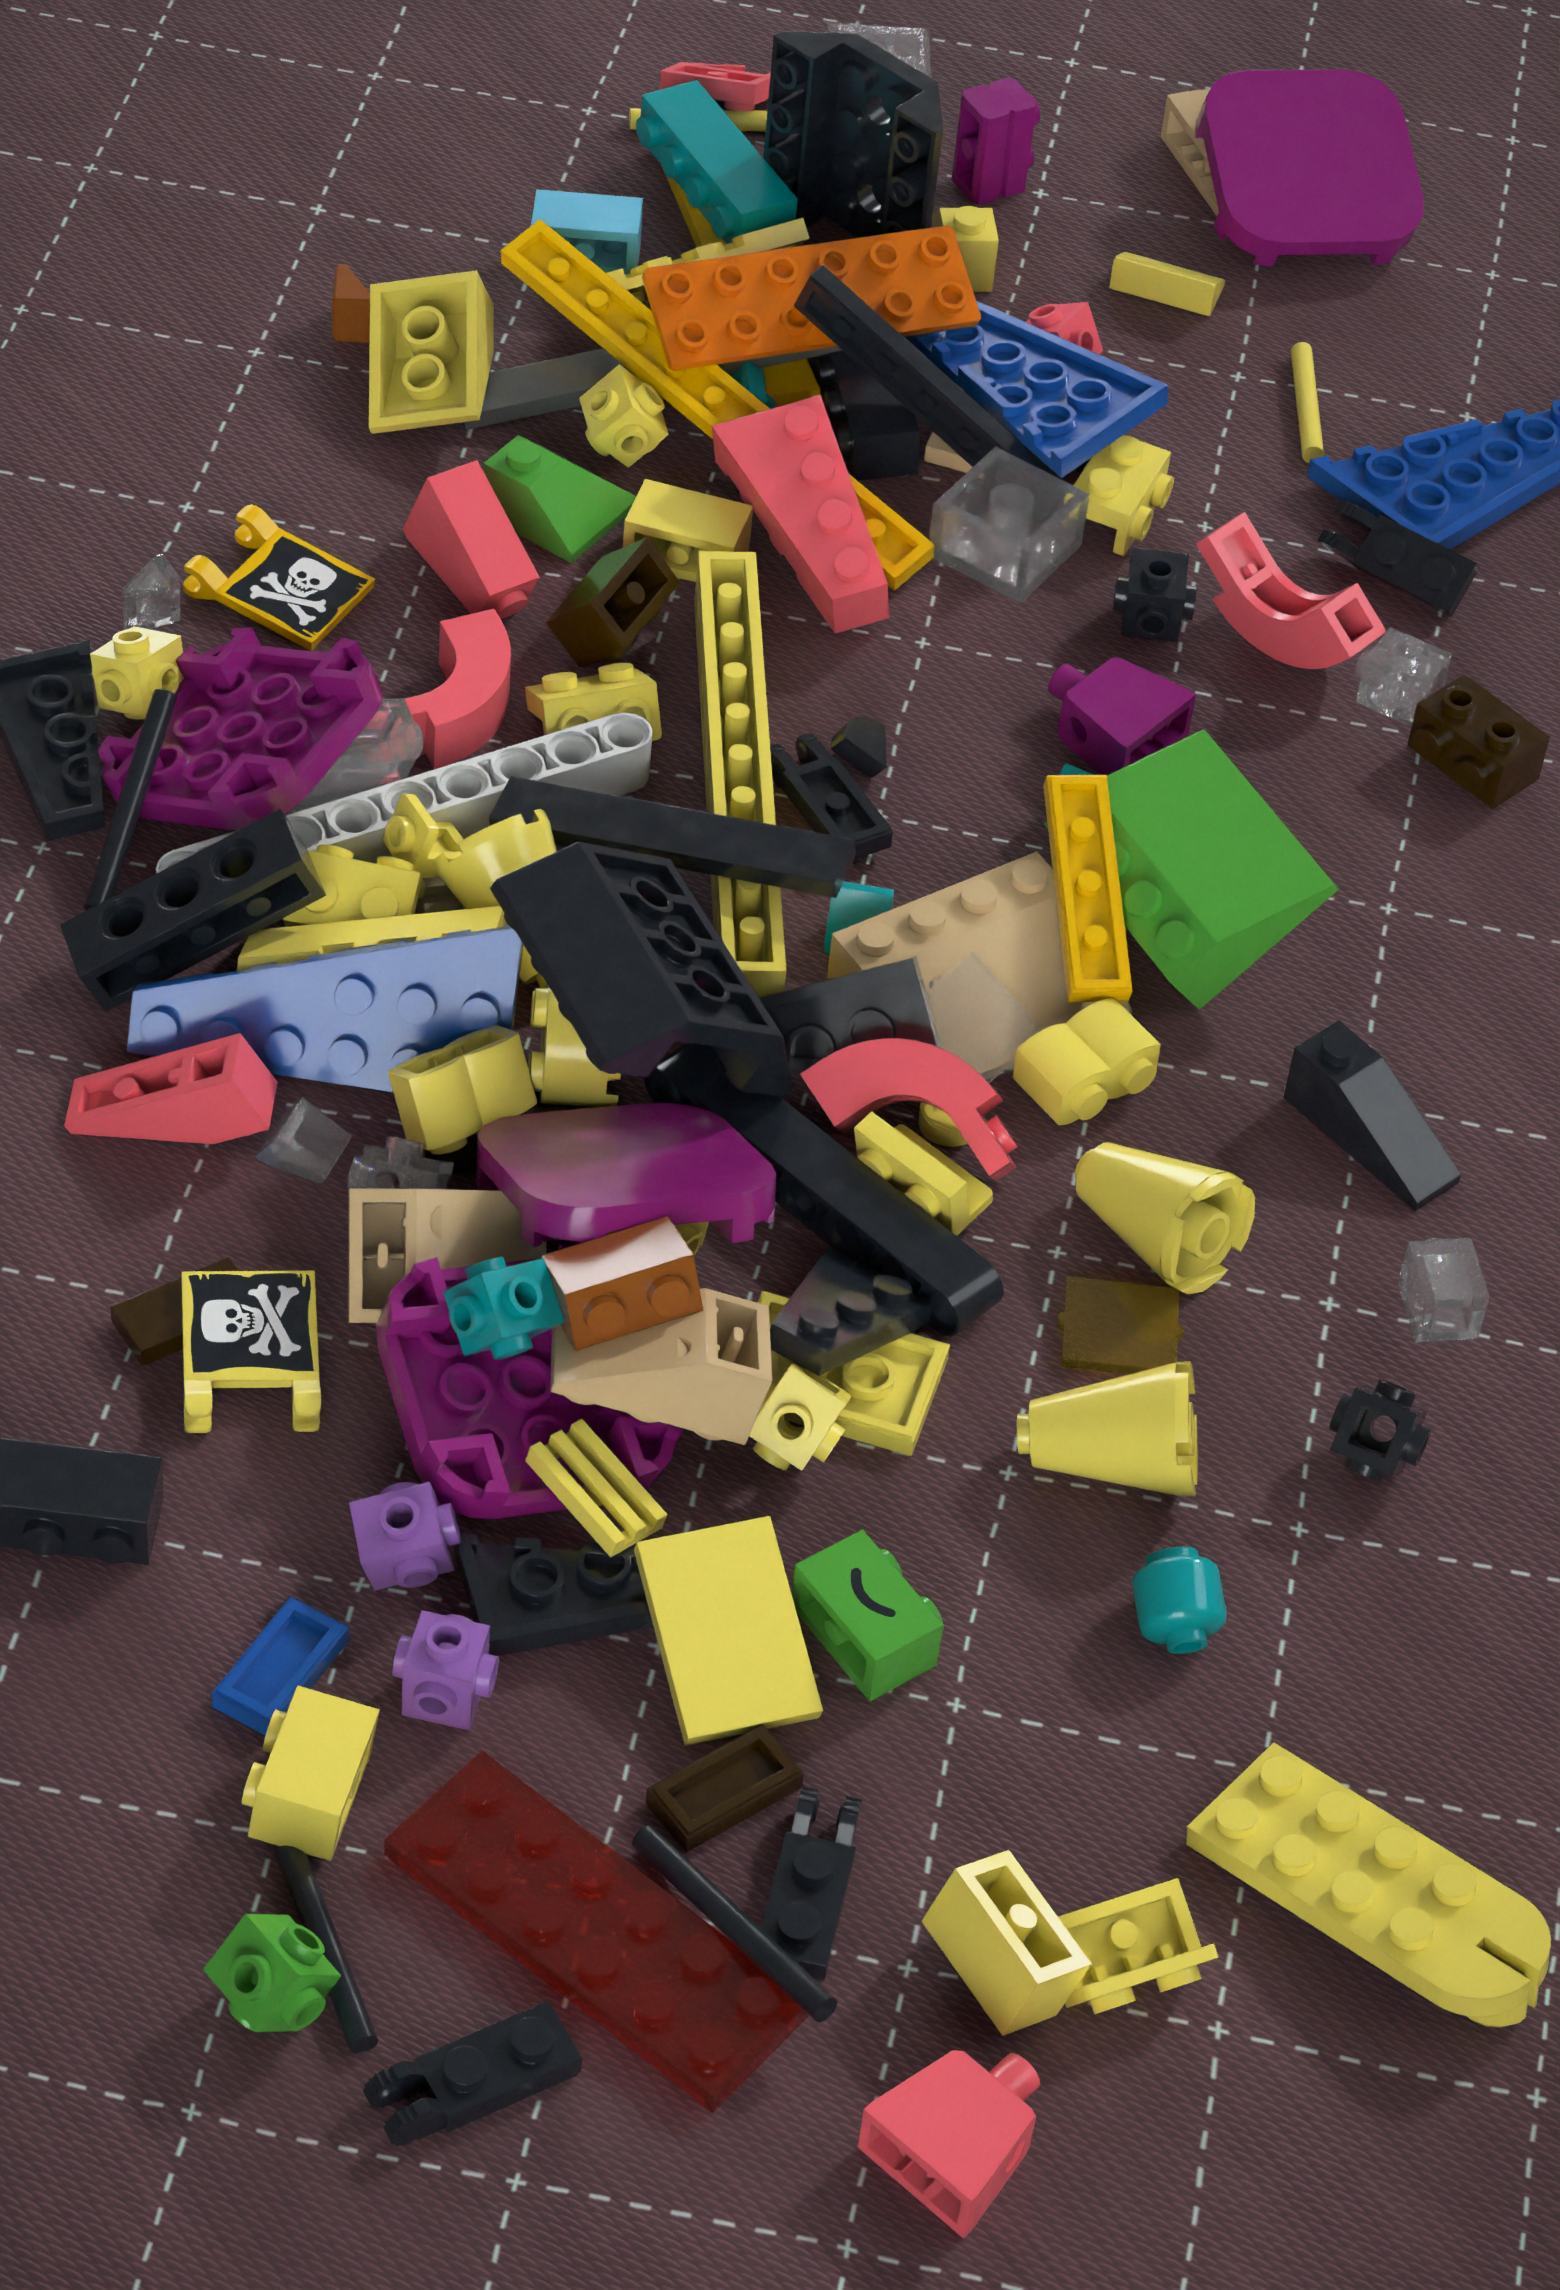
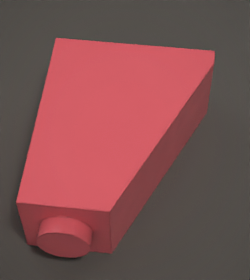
(471, 541)

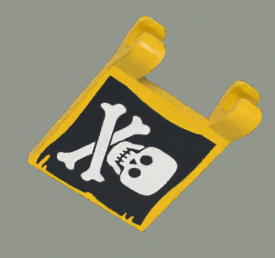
(283, 584)

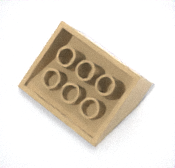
(998, 915)

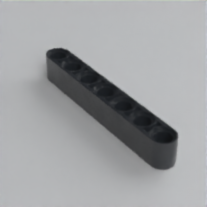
(838, 1192)

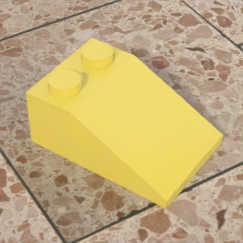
(429, 351)

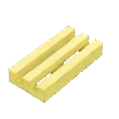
(605, 1484)

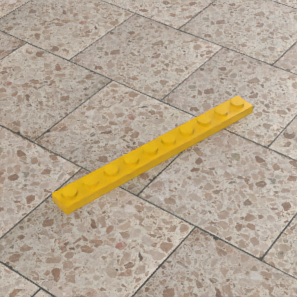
(701, 393)

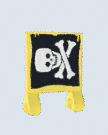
(250, 1334)

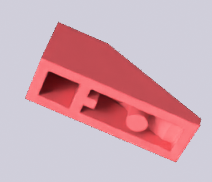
(180, 1096)

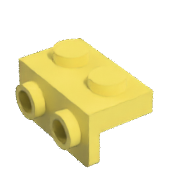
(1125, 487)
(571, 701)
(359, 888)
(921, 1172)
(1135, 1942)

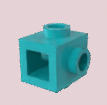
(503, 1307)

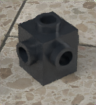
(1155, 595)
(1355, 1433)

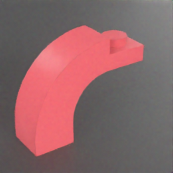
(1278, 614)
(474, 698)
(902, 1070)

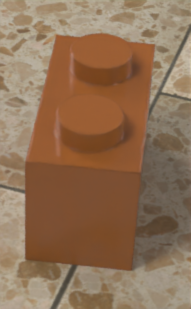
(624, 1282)

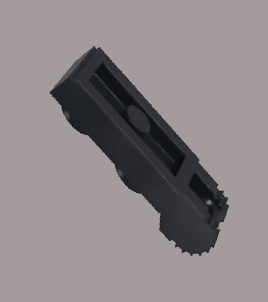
(1404, 559)
(829, 796)
(811, 1885)
(476, 2074)

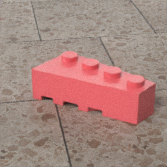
(805, 499)

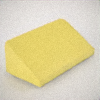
(1165, 283)

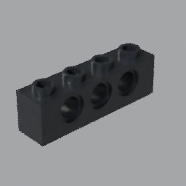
(193, 909)

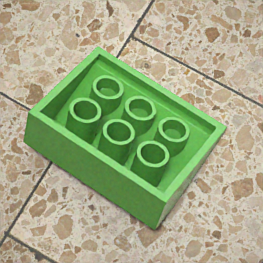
(1206, 866)

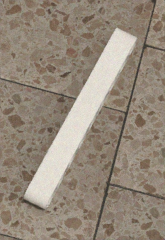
(596, 756)

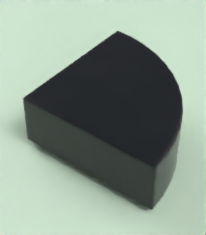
(862, 745)

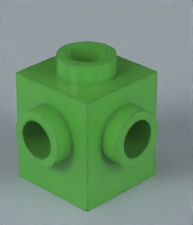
(272, 1973)

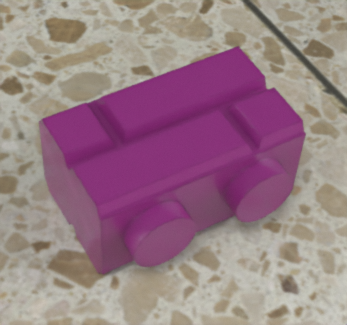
(994, 140)

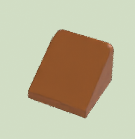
(350, 307)

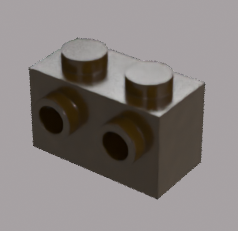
(613, 603)
(1478, 741)

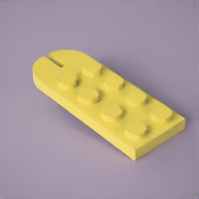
(1378, 1888)

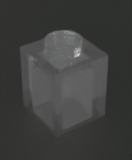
(1443, 1289)

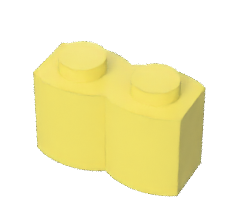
(1086, 1062)
(462, 1088)

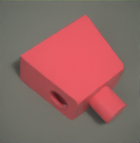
(954, 2133)

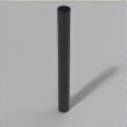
(131, 798)
(316, 1918)
(735, 1924)

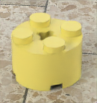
(561, 1067)

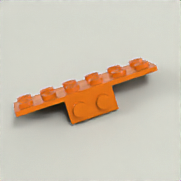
(746, 302)

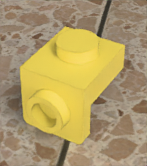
(418, 838)

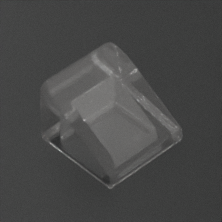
(152, 596)
(304, 1142)

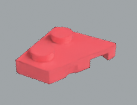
(723, 82)

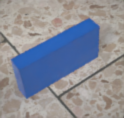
(287, 1653)

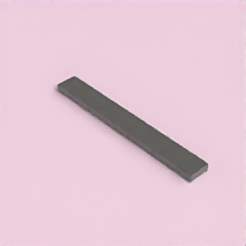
(562, 381)

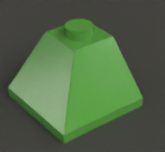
(554, 498)

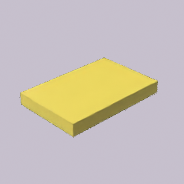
(887, 1387)
(727, 1630)

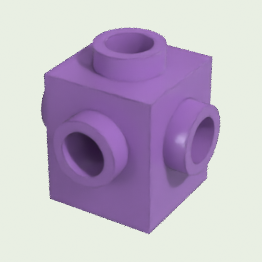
(404, 1535)
(445, 1669)

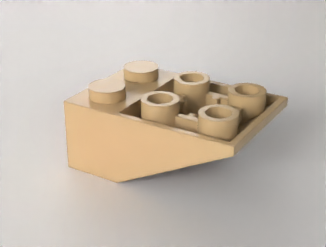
(406, 1226)
(689, 1372)

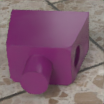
(1119, 713)

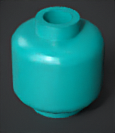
(1179, 1599)

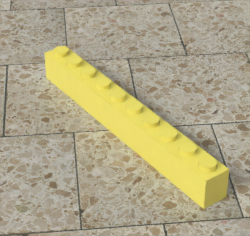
(738, 753)

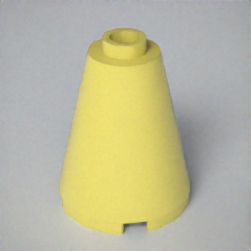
(492, 855)
(1168, 1211)
(1119, 1431)

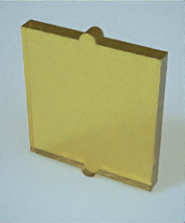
(1118, 1326)

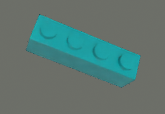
(713, 161)

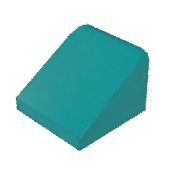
(854, 905)

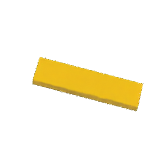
(1087, 888)

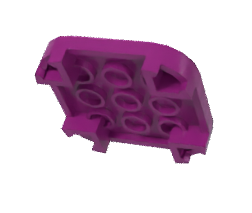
(1310, 164)
(250, 731)
(625, 1167)
(478, 1416)

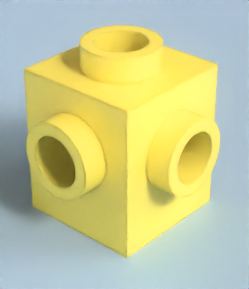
(623, 416)
(133, 667)
(818, 1405)

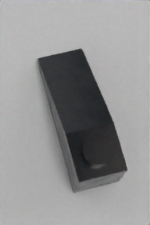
(1369, 1114)

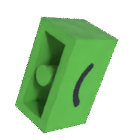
(867, 1614)

